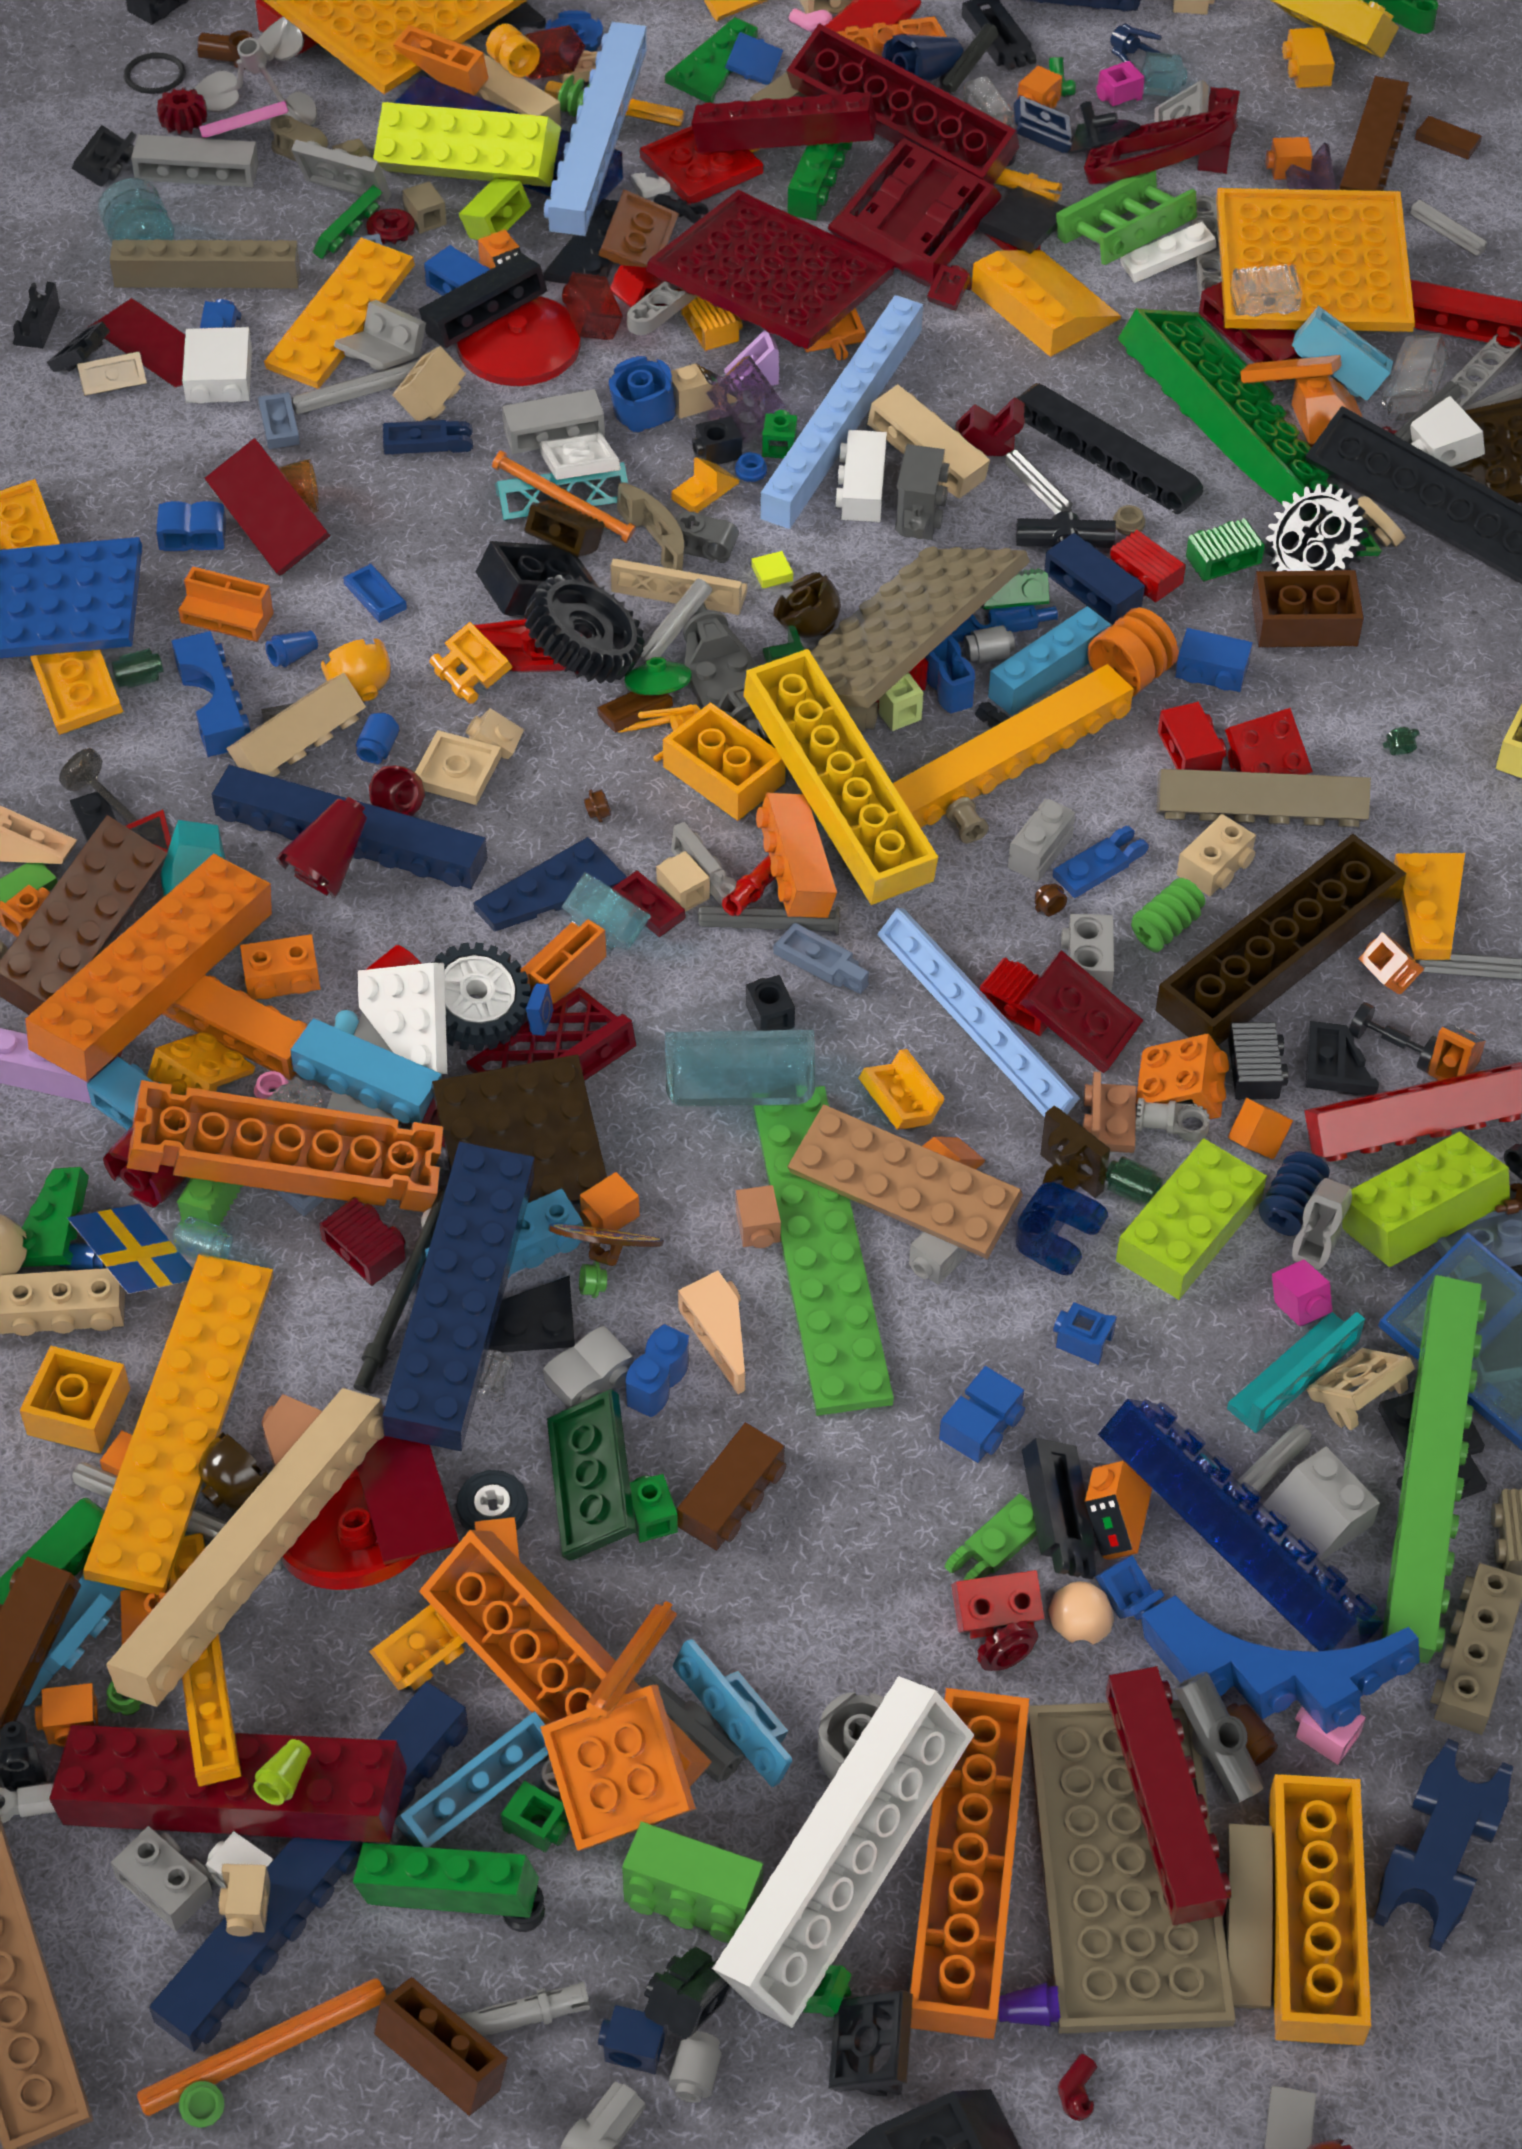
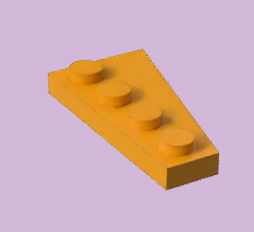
(1431, 901)

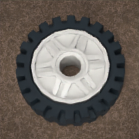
(502, 994)

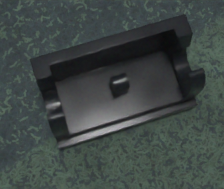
(38, 317)

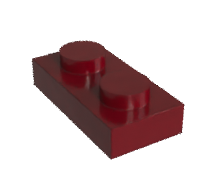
(663, 909)

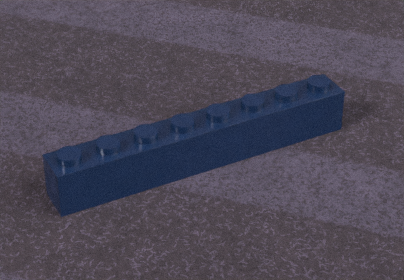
(386, 838)

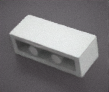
(862, 475)

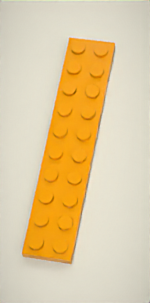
(72, 682)
(176, 1425)

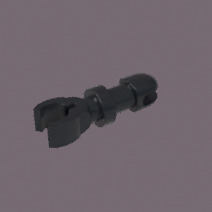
(680, 206)

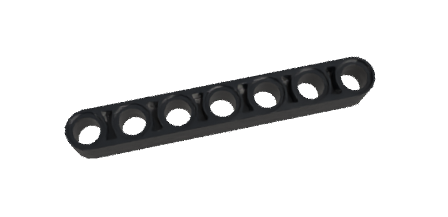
(1110, 449)

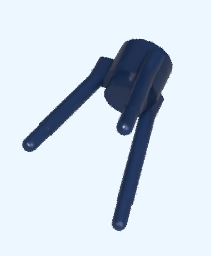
(1126, 41)

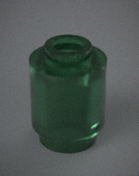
(137, 668)
(1132, 1180)

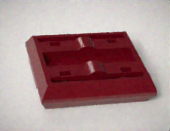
(913, 209)

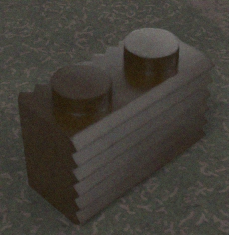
(564, 527)

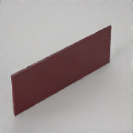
(140, 330)
(406, 1500)

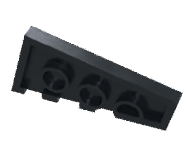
(581, 252)

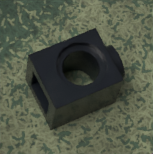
(718, 441)
(770, 1004)

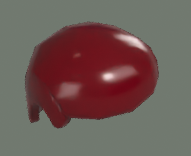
(397, 789)

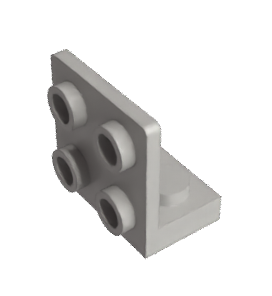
(387, 337)

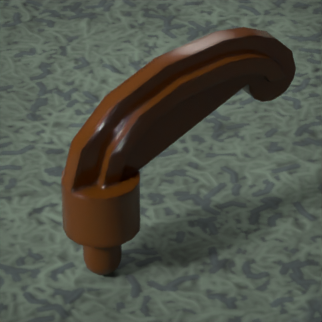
(1514, 1205)

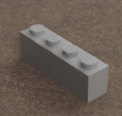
(195, 160)

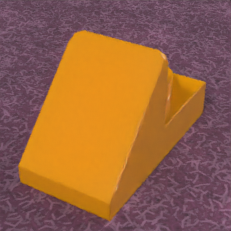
(704, 487)

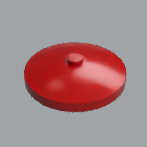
(523, 345)
(341, 1545)

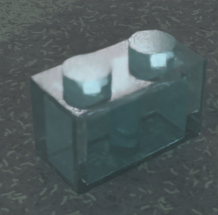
(606, 908)

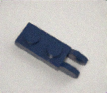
(427, 437)

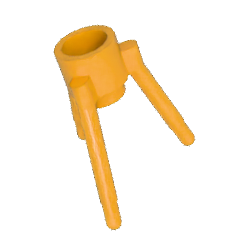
(674, 716)

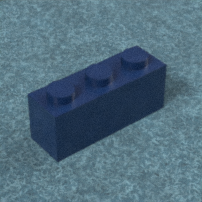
(1093, 578)

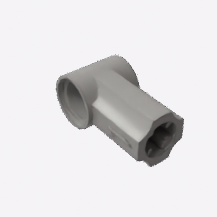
(607, 2121)

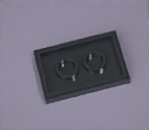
(1022, 219)

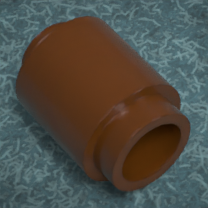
(1259, 1736)

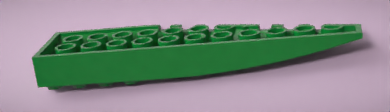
(1237, 416)

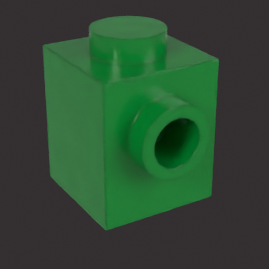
(653, 1508)

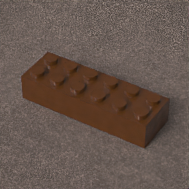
(79, 914)

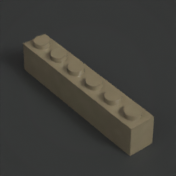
(205, 263)
(1263, 795)

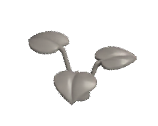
(280, 42)

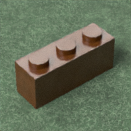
(732, 1487)
(440, 2046)

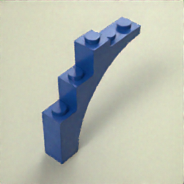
(1271, 1678)

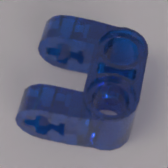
(1069, 1209)

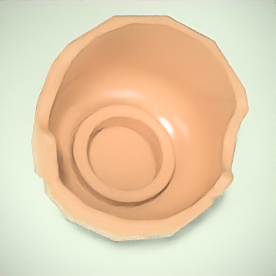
(1081, 1612)

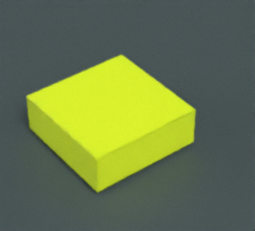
(772, 569)

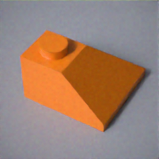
(1317, 402)

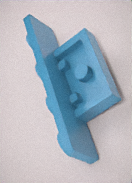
(83, 1618)
(737, 1711)

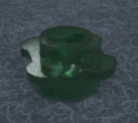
(1401, 741)

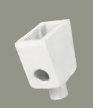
(1448, 434)

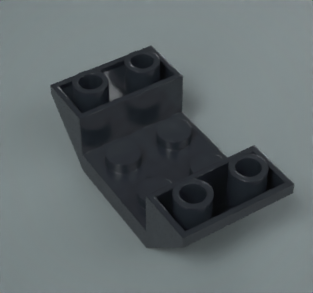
(950, 2122)

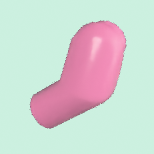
(811, 20)

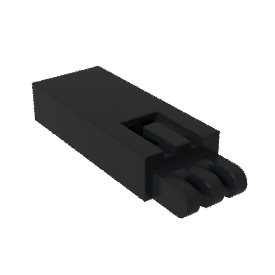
(1007, 29)
(1058, 1502)

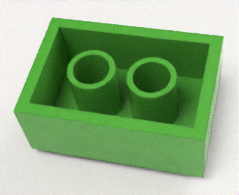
(690, 1881)

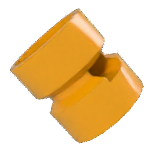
(512, 50)

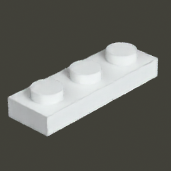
(1168, 252)

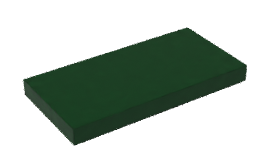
(590, 1475)

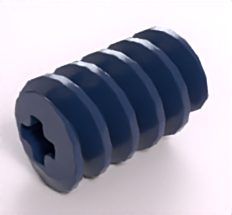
(1291, 1191)

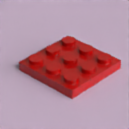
(696, 174)

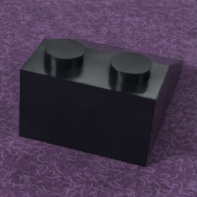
(516, 570)

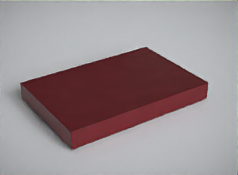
(1082, 1011)

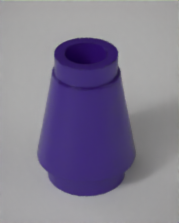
(1030, 2006)

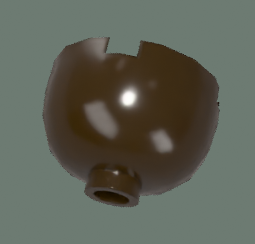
(810, 606)
(228, 1472)

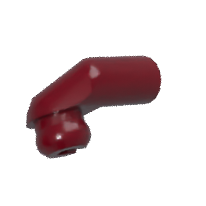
(1073, 2090)

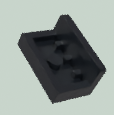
(103, 156)

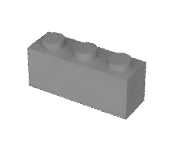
(551, 419)

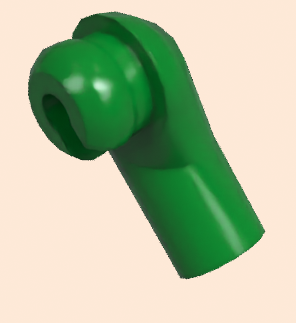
(1056, 65)

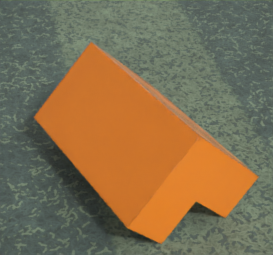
(226, 604)
(567, 958)

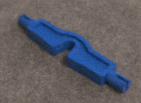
(1013, 619)

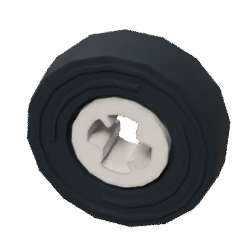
(487, 1485)

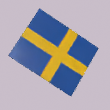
(133, 1248)

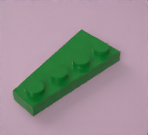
(704, 69)

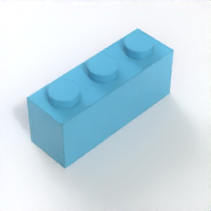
(1362, 364)

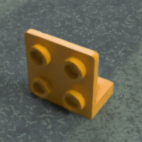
(197, 1063)

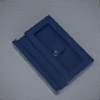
(1042, 124)

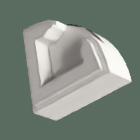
(649, 186)

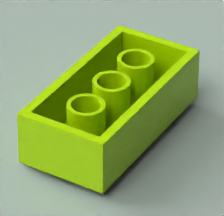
(1426, 1198)
(1191, 1218)

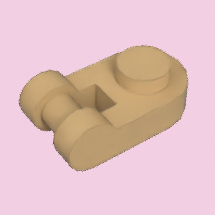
(1386, 529)

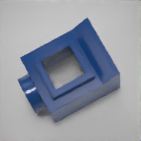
(1084, 1332)

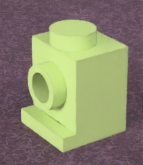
(902, 703)

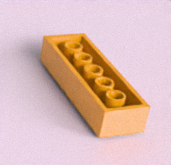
(1319, 1911)

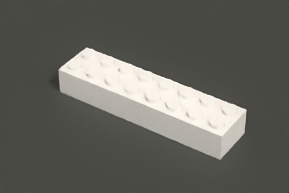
(844, 1851)

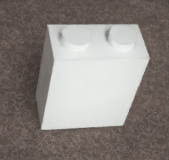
(217, 365)

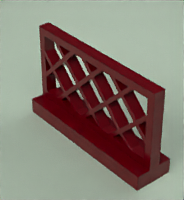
(595, 1048)

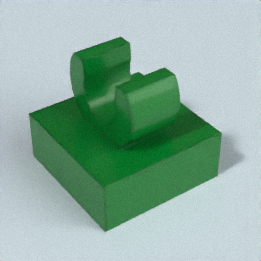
(830, 1992)

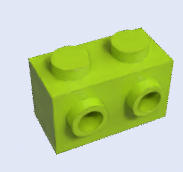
(495, 208)

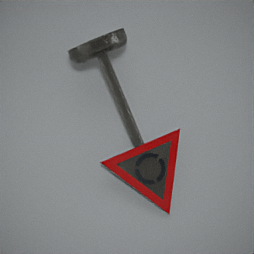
(83, 770)

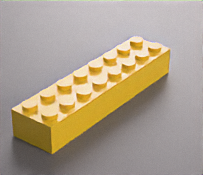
(840, 777)

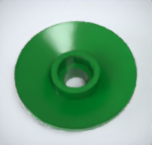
(657, 677)

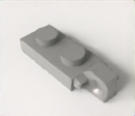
(685, 840)

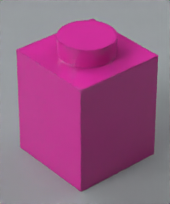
(1302, 1292)

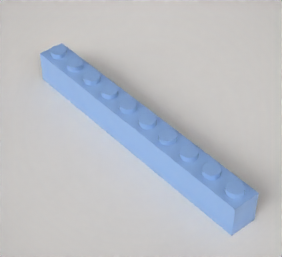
(596, 129)
(841, 411)

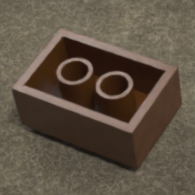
(1307, 608)

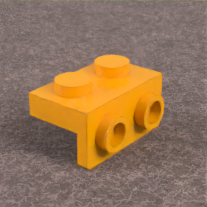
(903, 1091)
(416, 1648)

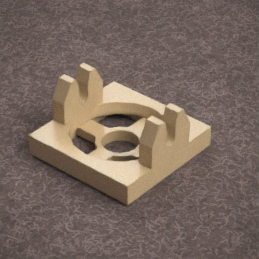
(1334, 1385)

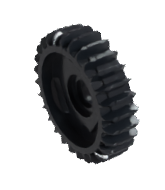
(571, 605)

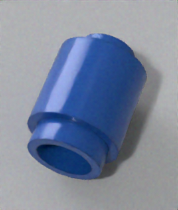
(377, 738)

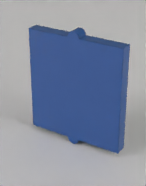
(754, 59)

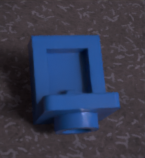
(219, 314)
(1128, 1588)

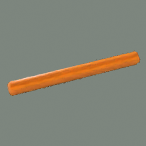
(631, 1661)
(263, 2045)

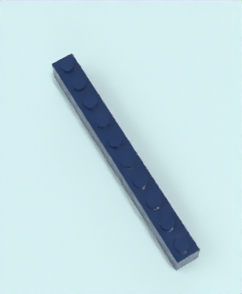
(300, 1880)

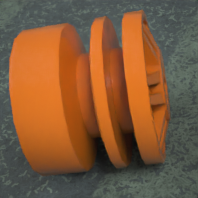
(1136, 647)

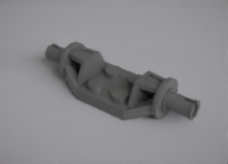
(719, 667)

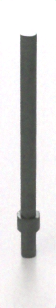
(376, 1352)

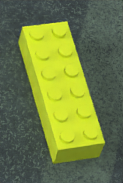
(466, 143)

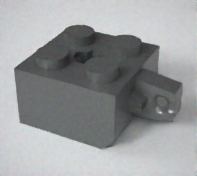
(921, 491)

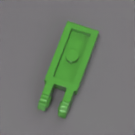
(996, 1540)

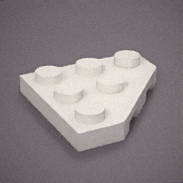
(408, 1010)

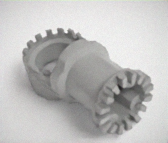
(1170, 1118)

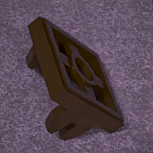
(1063, 1130)

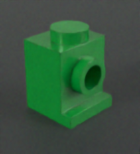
(778, 427)
(532, 1805)

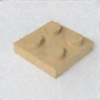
(458, 767)

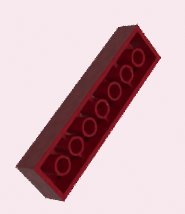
(905, 104)
(150, 1780)

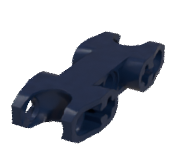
(1431, 1873)

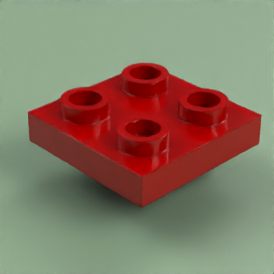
(1268, 745)

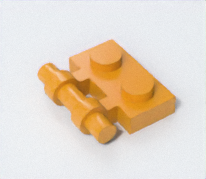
(478, 655)

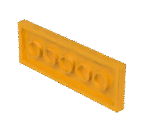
(338, 311)

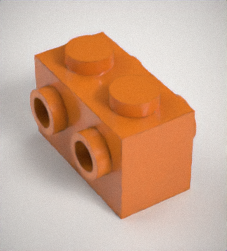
(280, 967)

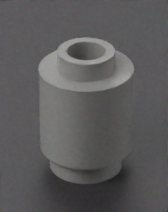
(989, 644)
(695, 2067)

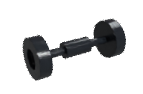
(1362, 1021)

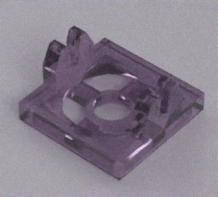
(760, 390)

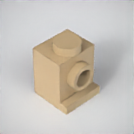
(244, 1898)

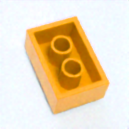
(723, 761)

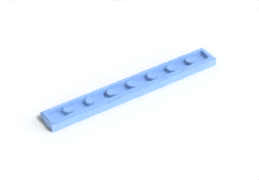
(976, 1014)

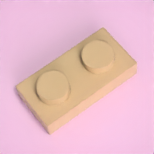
(111, 373)

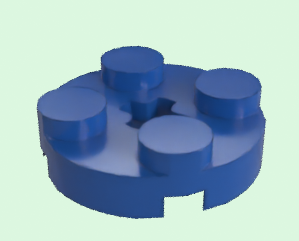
(587, 29)

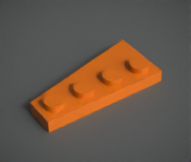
(876, 36)

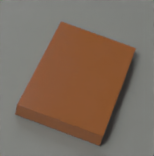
(637, 230)

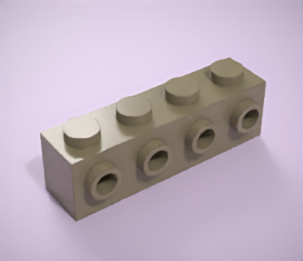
(1479, 1649)

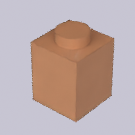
(758, 1216)

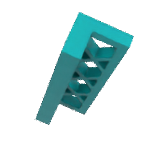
(517, 486)
(1296, 1370)

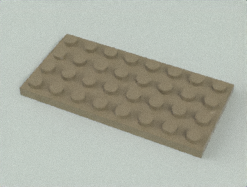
(911, 618)
(1106, 1910)

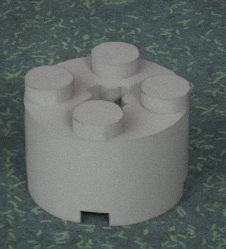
(842, 1726)

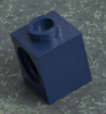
(632, 2040)

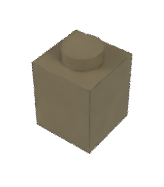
(425, 206)

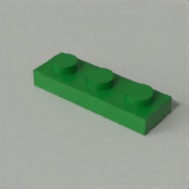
(348, 223)

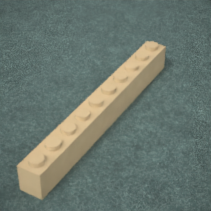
(246, 1548)

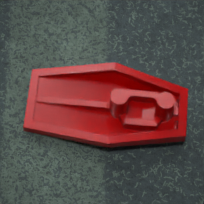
(869, 12)
(514, 643)

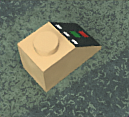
(690, 390)

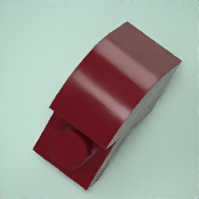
(991, 432)

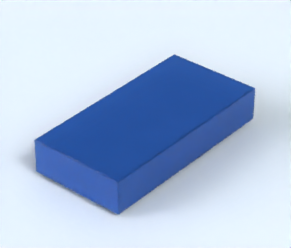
(375, 593)

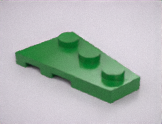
(47, 1223)

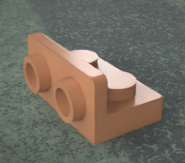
(1111, 1114)

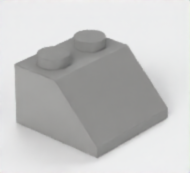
(1324, 1503)

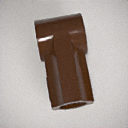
(221, 46)

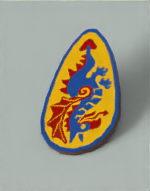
(599, 1236)

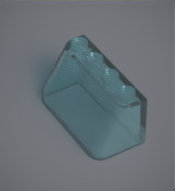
(740, 1068)

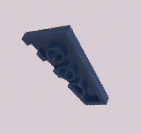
(546, 885)

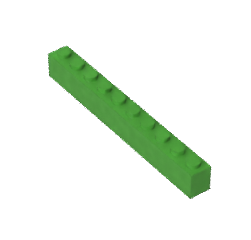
(1433, 1462)

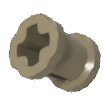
(965, 817)

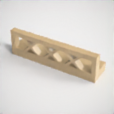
(672, 584)

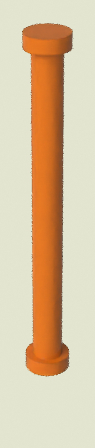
(563, 496)

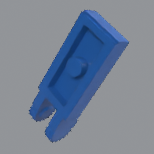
(1099, 862)

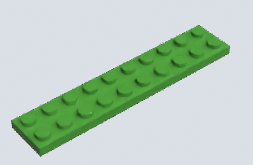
(824, 1271)

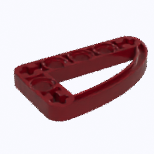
(1186, 138)

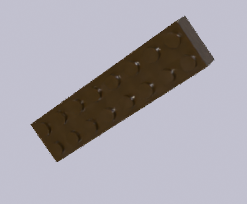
(1281, 941)

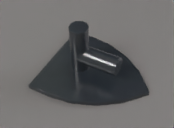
(1099, 129)

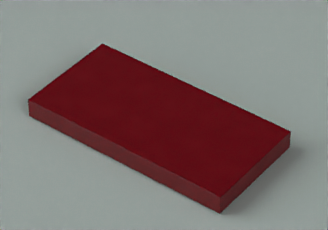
(267, 507)

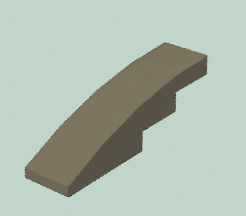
(1250, 1914)

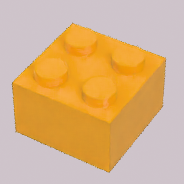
(75, 1399)

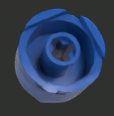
(642, 393)

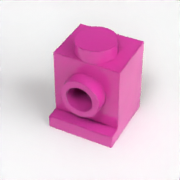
(1120, 84)

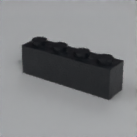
(483, 300)

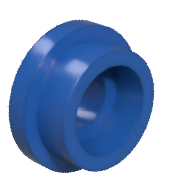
(750, 467)

